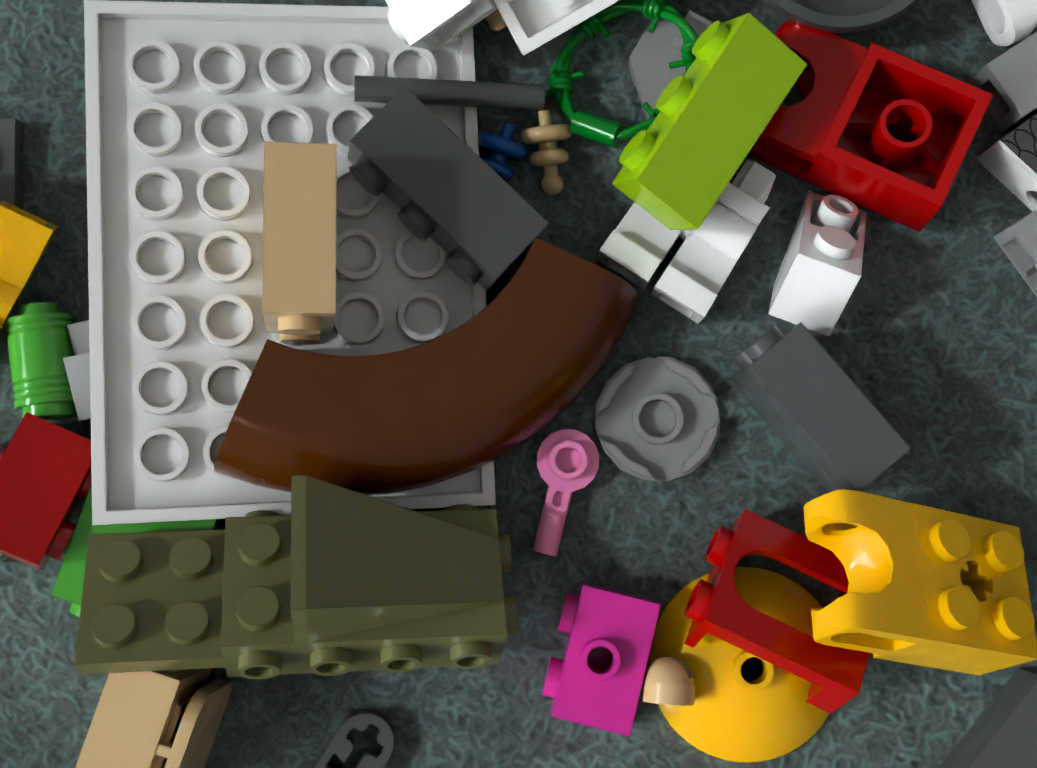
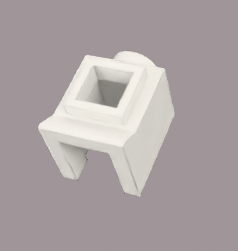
(435, 22)

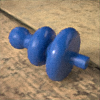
(501, 149)

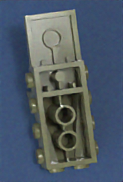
(301, 592)

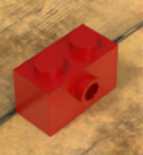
(40, 487)

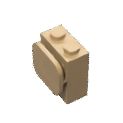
(155, 720)

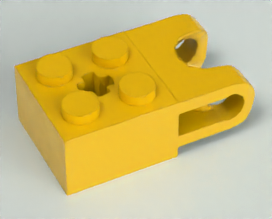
(923, 584)

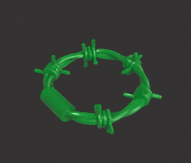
(561, 81)

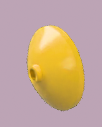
(730, 714)

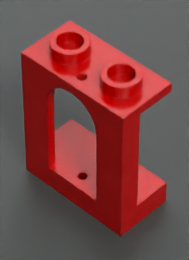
(723, 613)

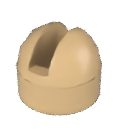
(668, 682)

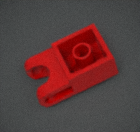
(872, 126)

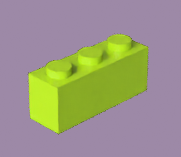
(708, 122)

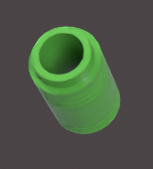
(36, 349)

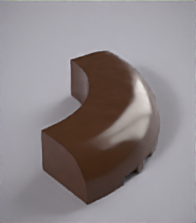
(435, 406)

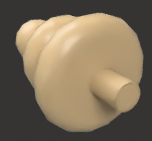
(548, 156)

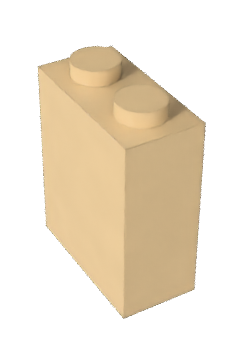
(299, 240)

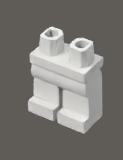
(706, 254)

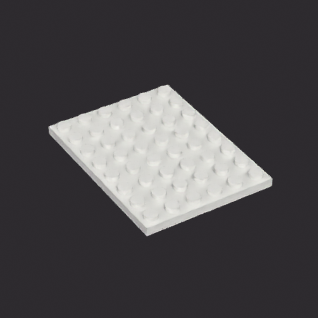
(177, 234)

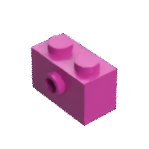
(602, 657)

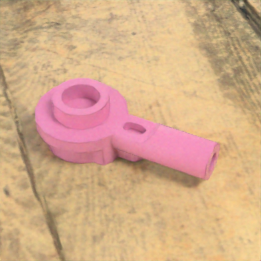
(566, 464)

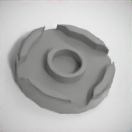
(639, 436)

